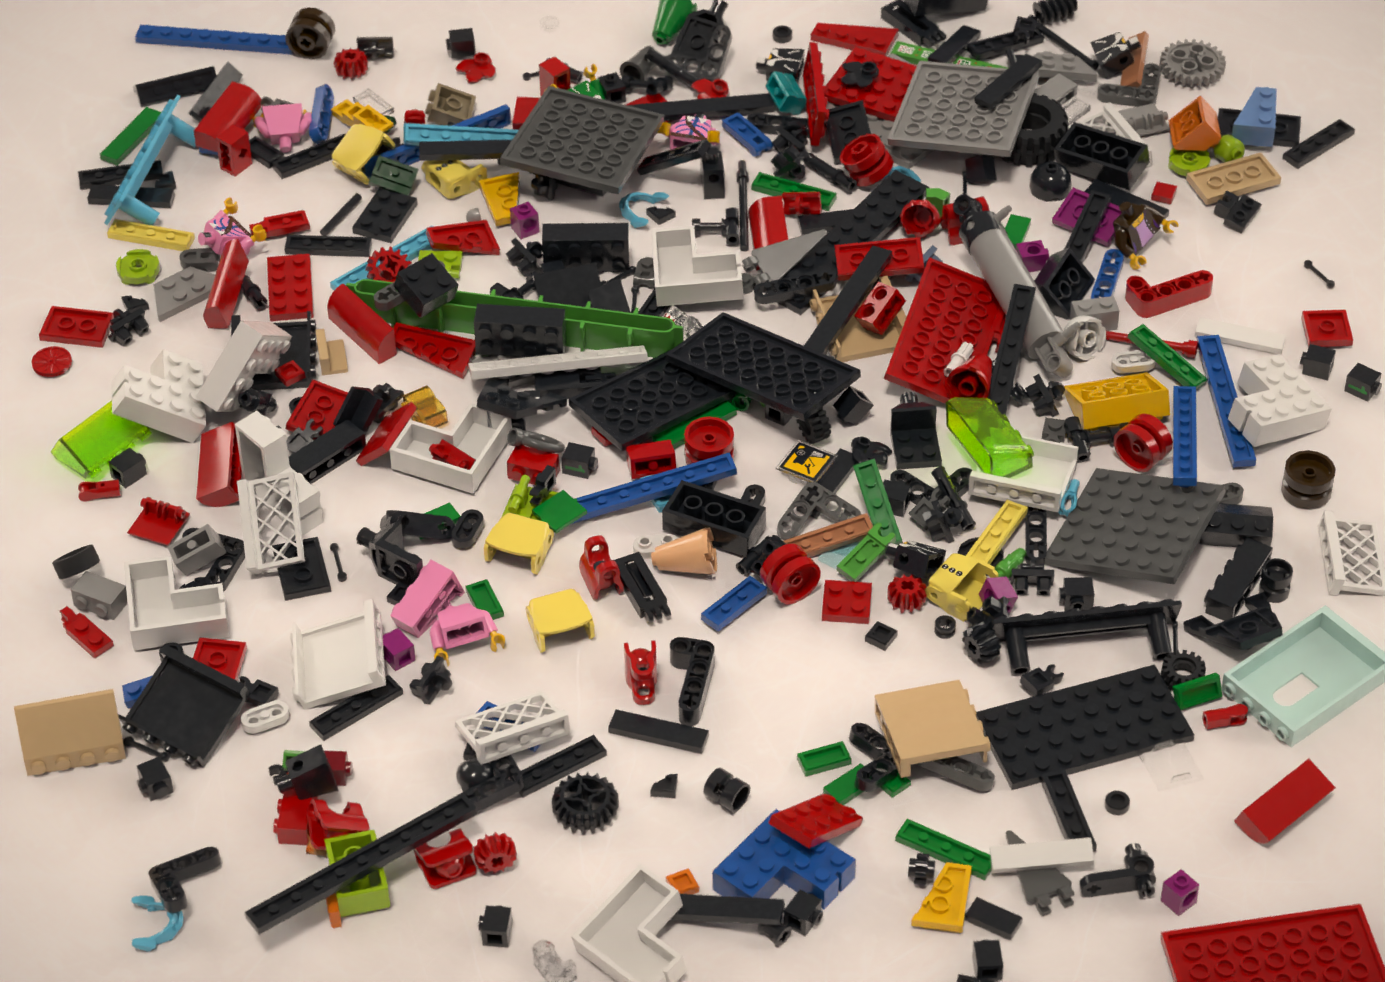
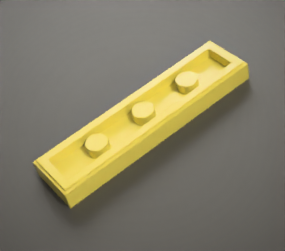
(150, 235)
(998, 532)

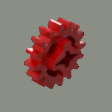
(389, 265)

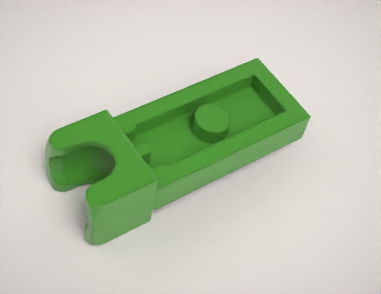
(865, 554)

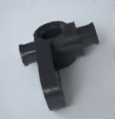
(257, 400)
(419, 524)
(1136, 877)

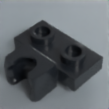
(1237, 212)

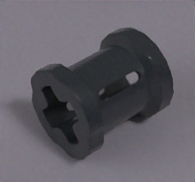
(778, 933)

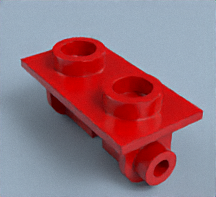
(451, 455)

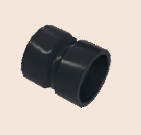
(1276, 580)
(728, 790)

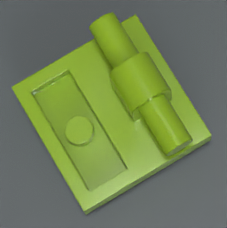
(520, 499)

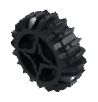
(597, 809)

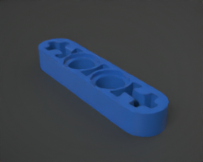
(321, 113)
(1108, 280)

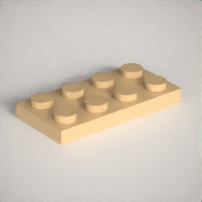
(1235, 176)

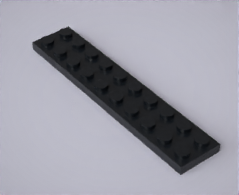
(865, 223)

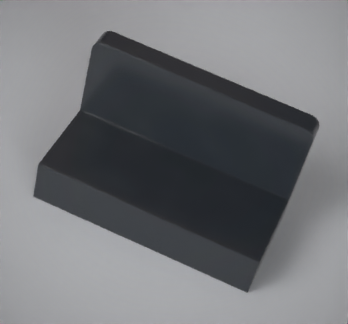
(359, 408)

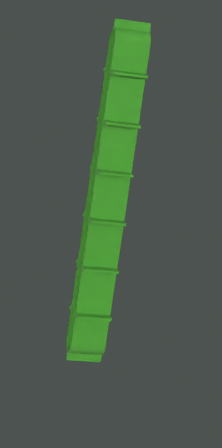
(584, 325)

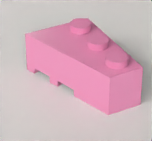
(425, 598)

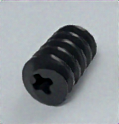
(1054, 9)

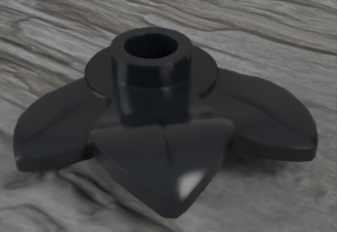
(859, 73)
(865, 450)

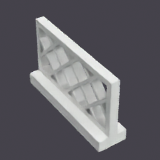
(1115, 124)
(251, 523)
(1334, 554)
(515, 736)

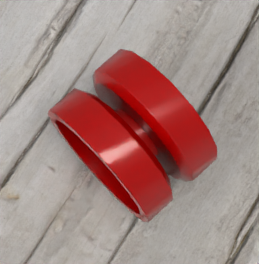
(866, 159)
(707, 439)
(1143, 442)
(790, 573)

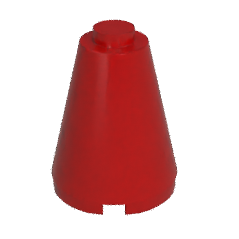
(971, 378)

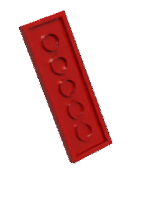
(815, 93)

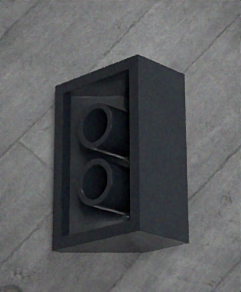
(1063, 281)
(1236, 522)

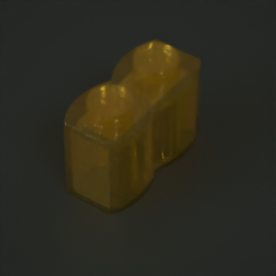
(429, 408)

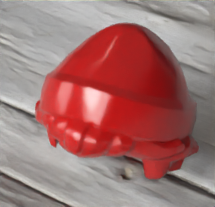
(920, 218)

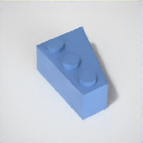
(1257, 119)

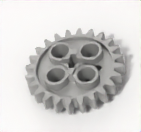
(1192, 63)

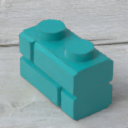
(786, 93)

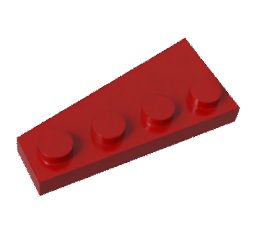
(850, 36)
(437, 348)

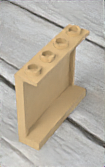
(855, 340)
(929, 724)

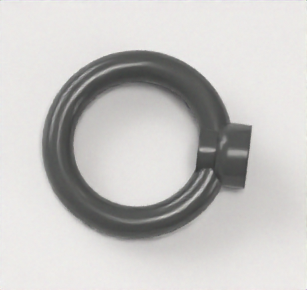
(534, 440)

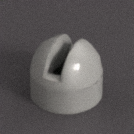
(473, 215)

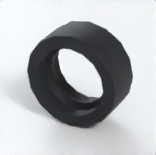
(76, 561)

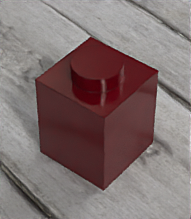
(340, 766)

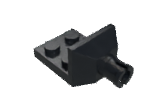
(698, 31)
(914, 434)
(389, 554)

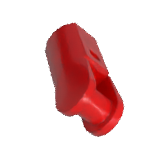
(96, 490)
(1225, 716)

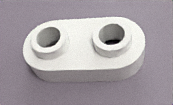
(1132, 362)
(647, 543)
(264, 717)

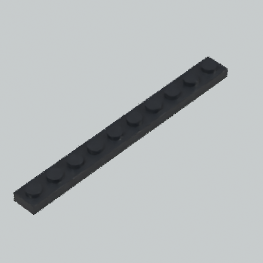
(360, 863)

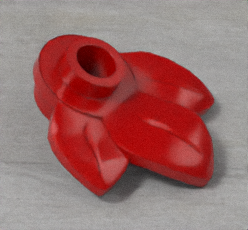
(477, 68)
(709, 89)

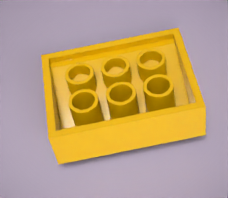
(1117, 400)

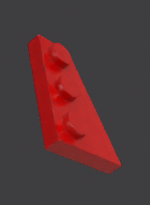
(464, 237)

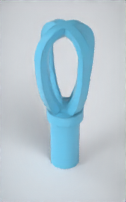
(1070, 494)

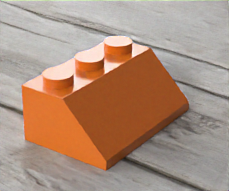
(1195, 127)

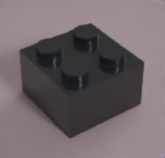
(426, 285)

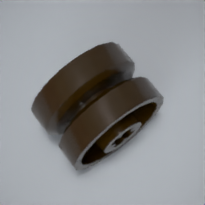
(310, 33)
(1308, 479)

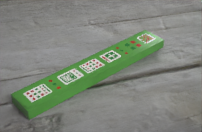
(916, 53)

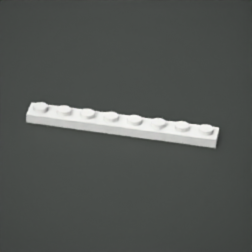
(549, 363)

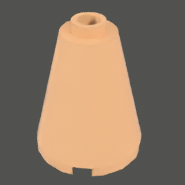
(687, 554)

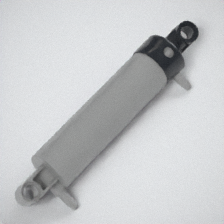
(1002, 268)

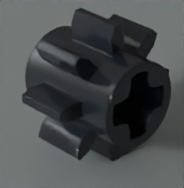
(921, 869)

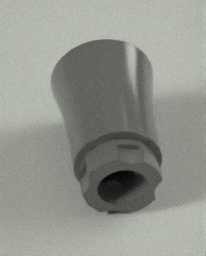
(637, 65)

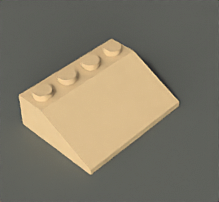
(70, 732)

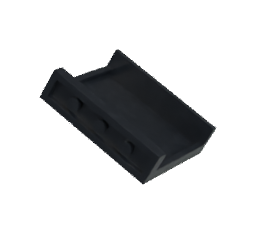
(299, 351)
(186, 707)

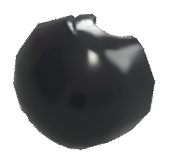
(473, 773)

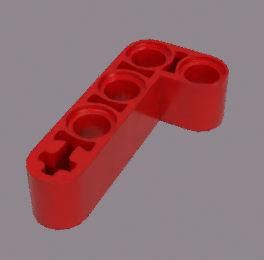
(1169, 295)

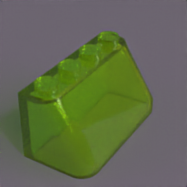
(988, 436)
(98, 441)

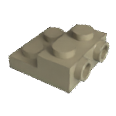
(449, 105)

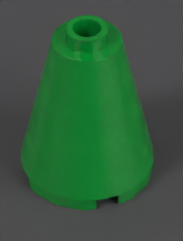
(670, 19)

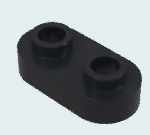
(467, 528)

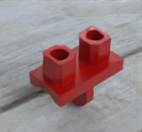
(802, 203)

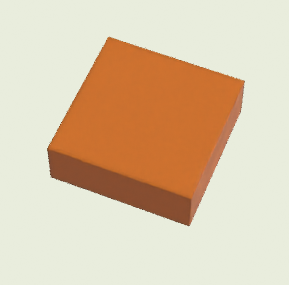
(683, 882)
(333, 911)

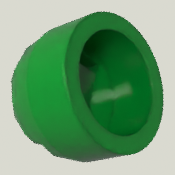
(736, 402)

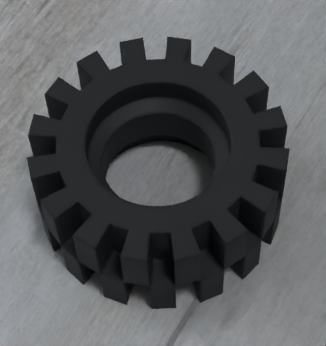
(815, 427)
(1181, 662)

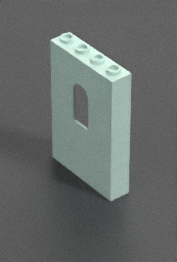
(1325, 652)

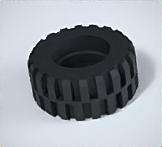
(1047, 125)

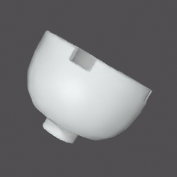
(1087, 339)

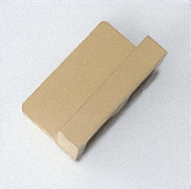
(331, 354)

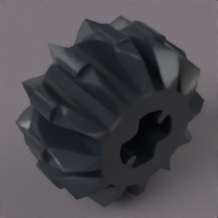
(981, 643)

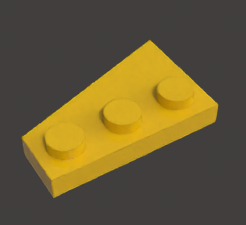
(500, 196)
(947, 900)

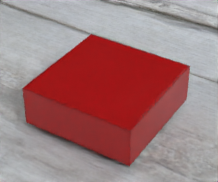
(1163, 192)
(289, 373)

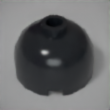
(1050, 181)

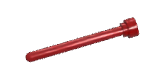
(1187, 348)

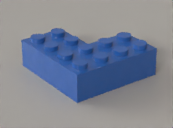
(773, 859)

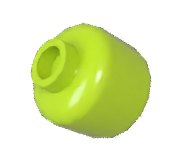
(1229, 149)

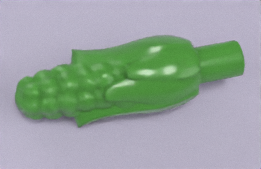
(1011, 562)

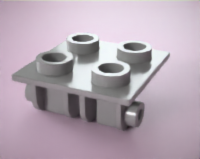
(1146, 119)

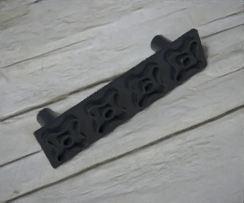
(1077, 622)

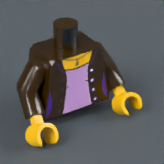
(1136, 228)

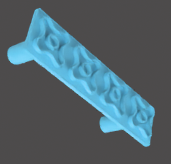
(125, 196)

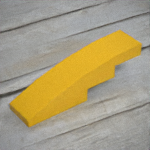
(358, 114)

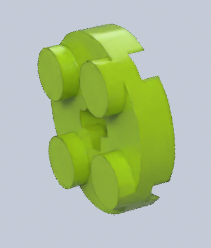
(1180, 162)
(146, 273)

